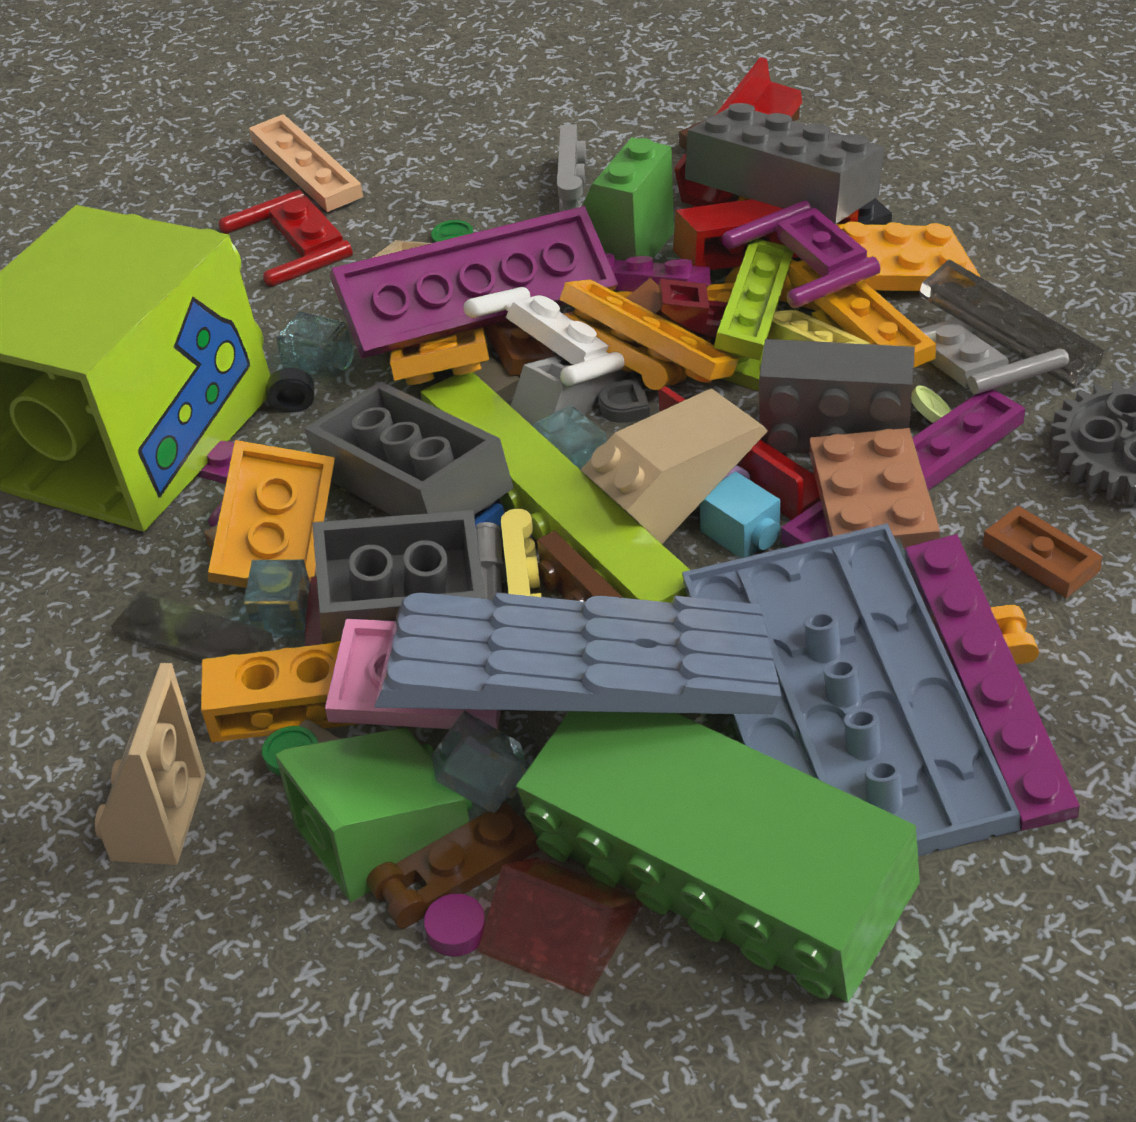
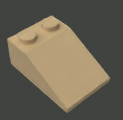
(673, 459)
(154, 781)

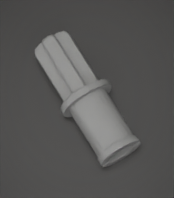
(490, 551)

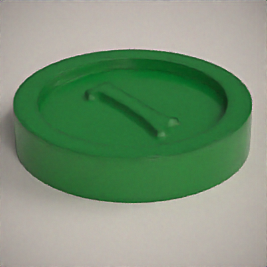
(450, 229)
(283, 739)

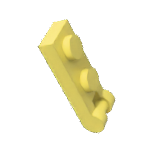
(519, 552)

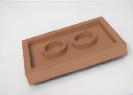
(873, 482)

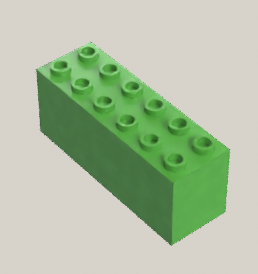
(725, 841)

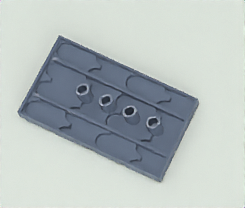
(579, 655)
(866, 686)

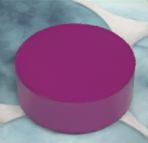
(454, 924)

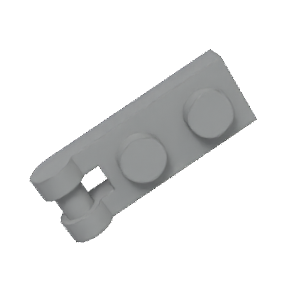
(570, 168)

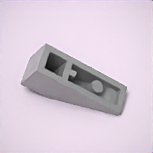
(543, 393)

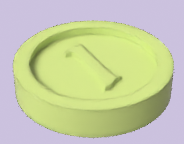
(929, 403)

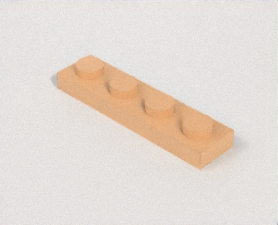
(306, 163)

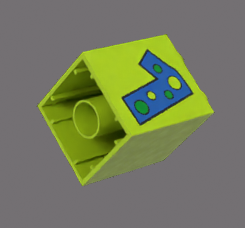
(122, 363)

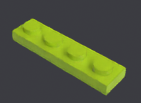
(754, 299)

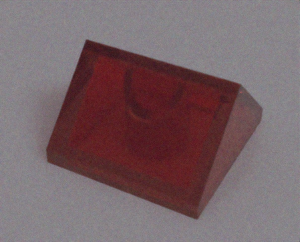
(556, 923)

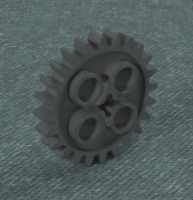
(1098, 440)

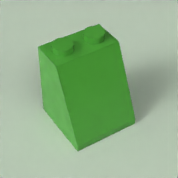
(634, 200)
(367, 802)

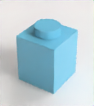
(740, 516)

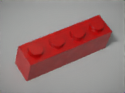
(701, 228)

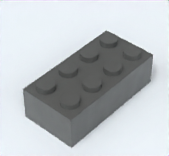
(784, 161)
(410, 455)

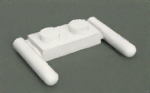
(545, 322)

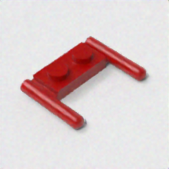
(304, 229)

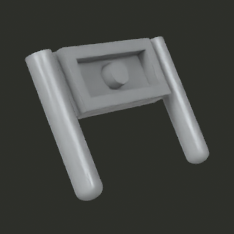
(980, 365)

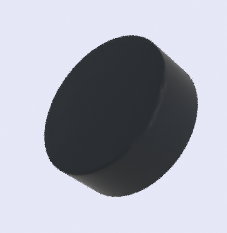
(290, 390)

